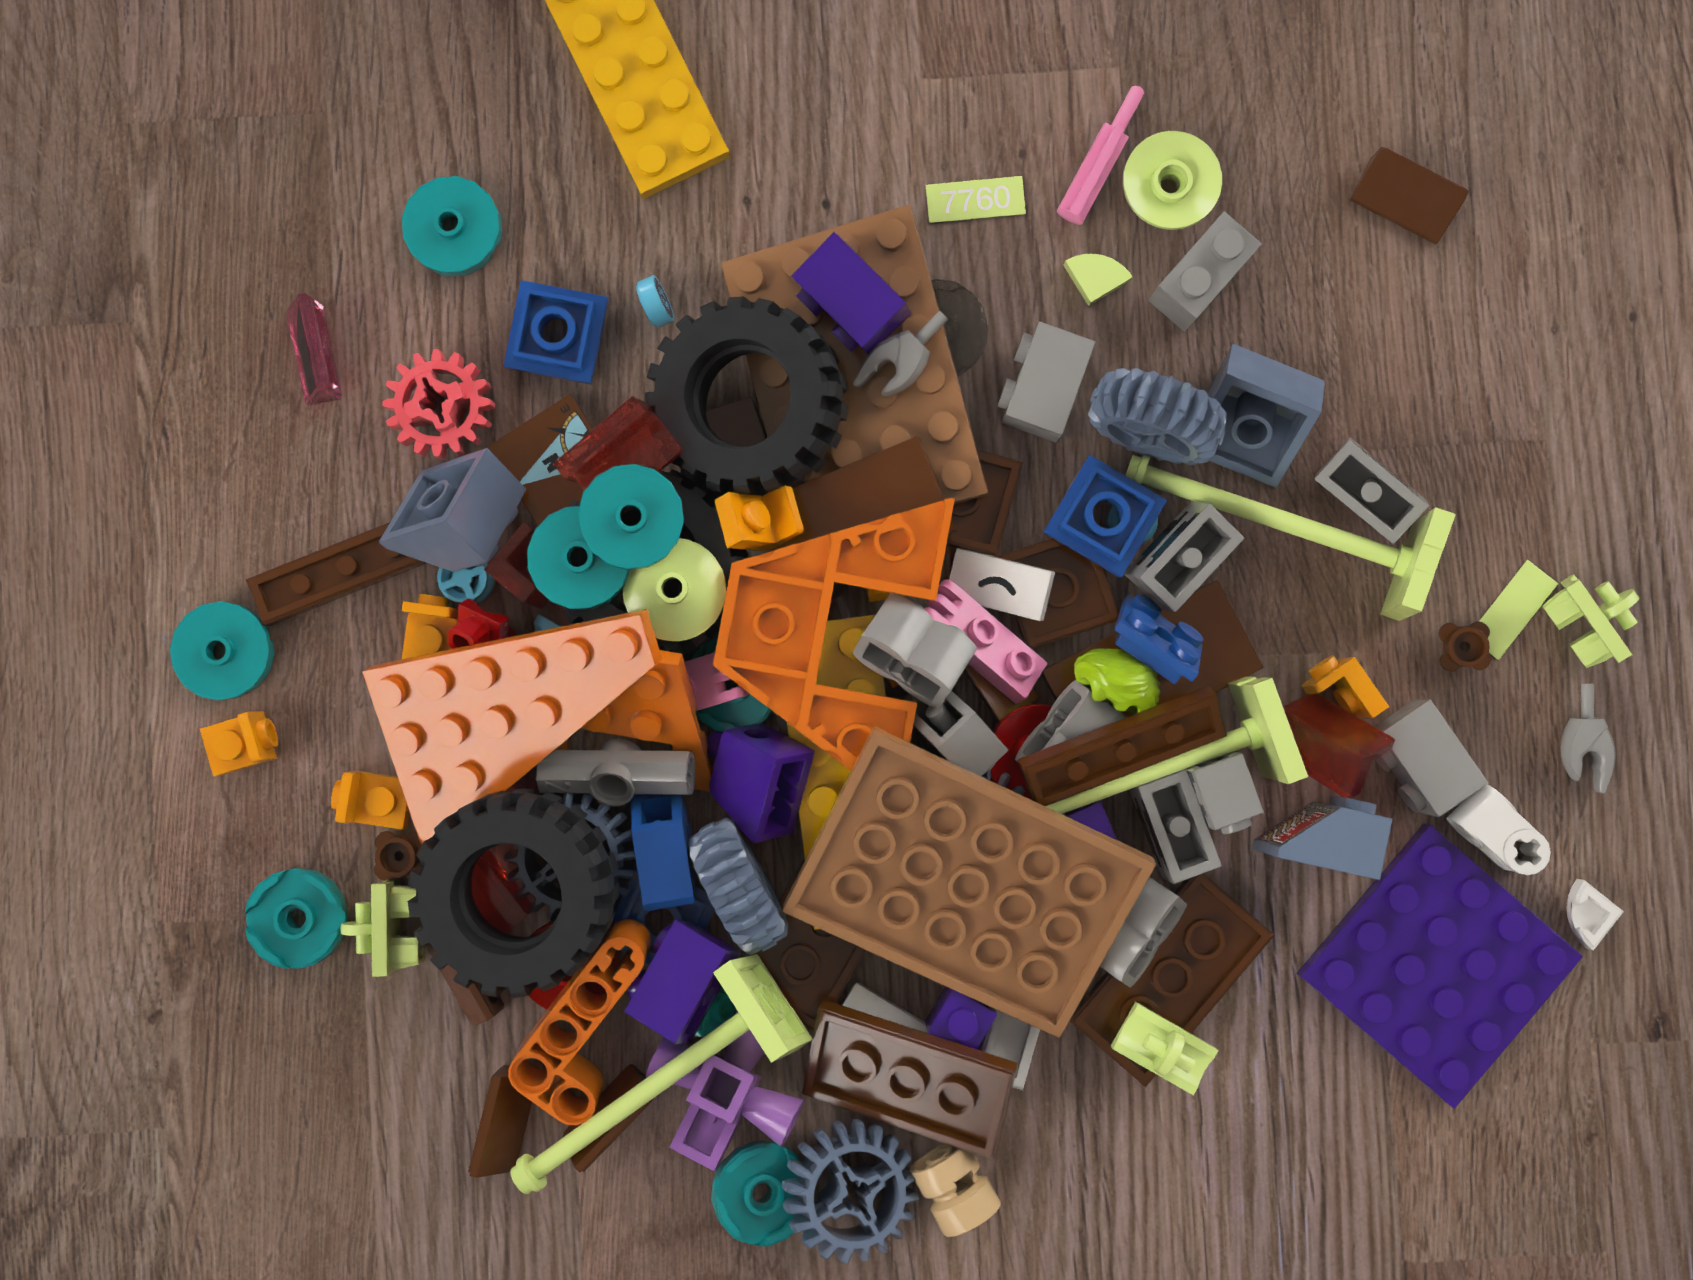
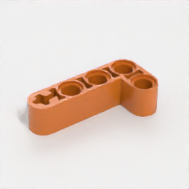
(585, 1012)

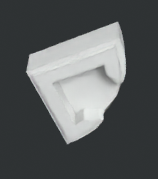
(1590, 914)

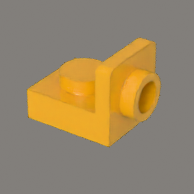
(758, 520)
(427, 625)
(1354, 688)
(240, 742)
(370, 800)

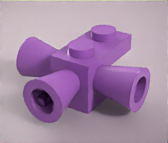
(720, 1097)

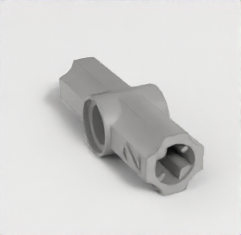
(617, 772)

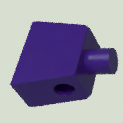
(759, 778)

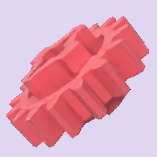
(419, 409)

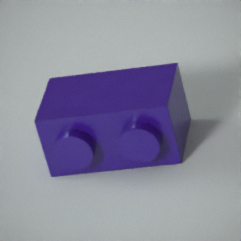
(850, 294)
(679, 981)

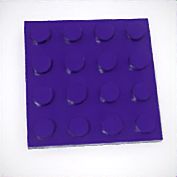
(1439, 965)

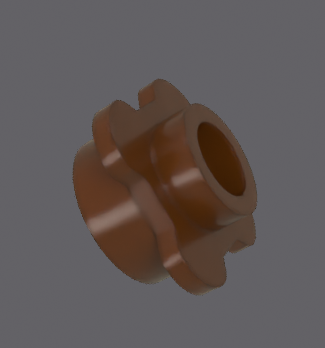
(1475, 635)
(387, 846)

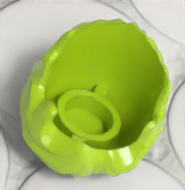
(1118, 679)

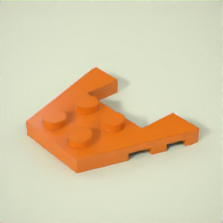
(658, 710)

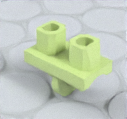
(1603, 639)
(382, 921)
(1164, 1048)

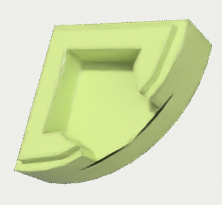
(1096, 275)

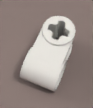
(1495, 826)

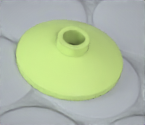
(1187, 163)
(697, 604)

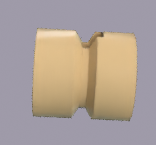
(958, 1194)

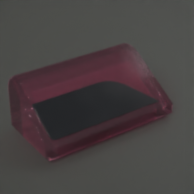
(313, 350)

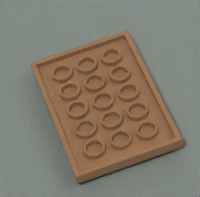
(874, 422)
(967, 883)

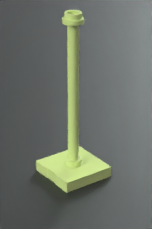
(1410, 563)
(1262, 729)
(760, 1009)

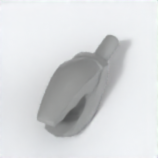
(906, 353)
(1591, 736)

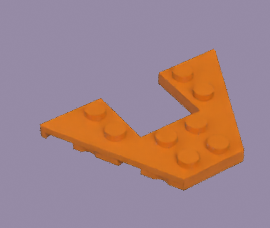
(780, 614)

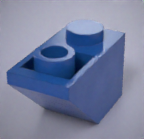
(661, 850)

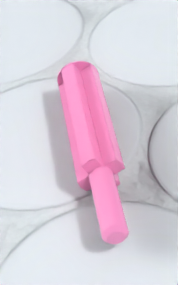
(1099, 162)

